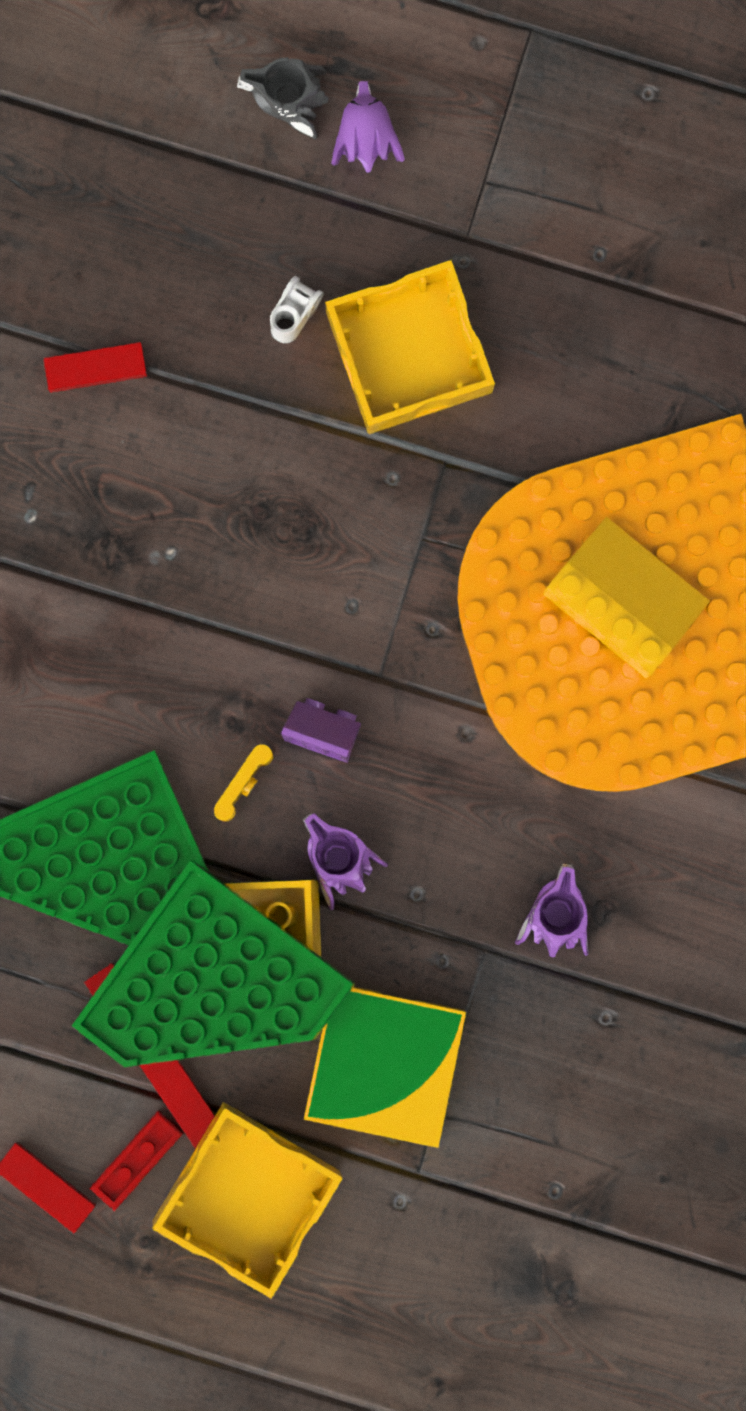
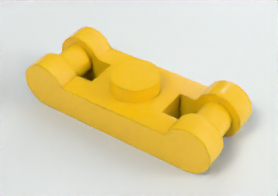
(242, 782)

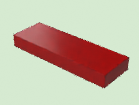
(95, 367)
(136, 1160)
(45, 1187)

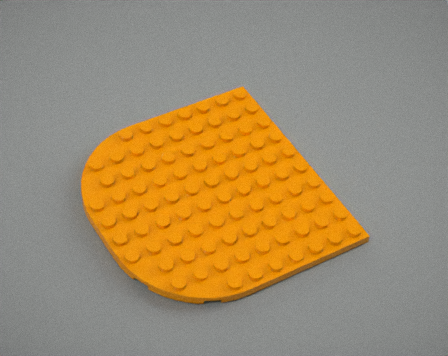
(558, 688)

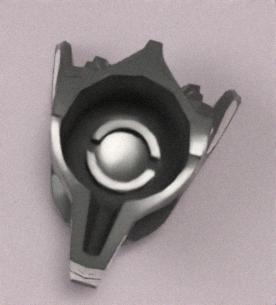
(287, 91)

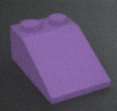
(321, 730)

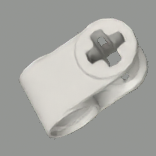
(297, 305)

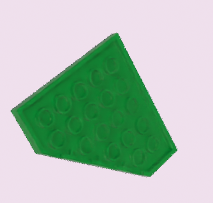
(99, 850)
(209, 981)

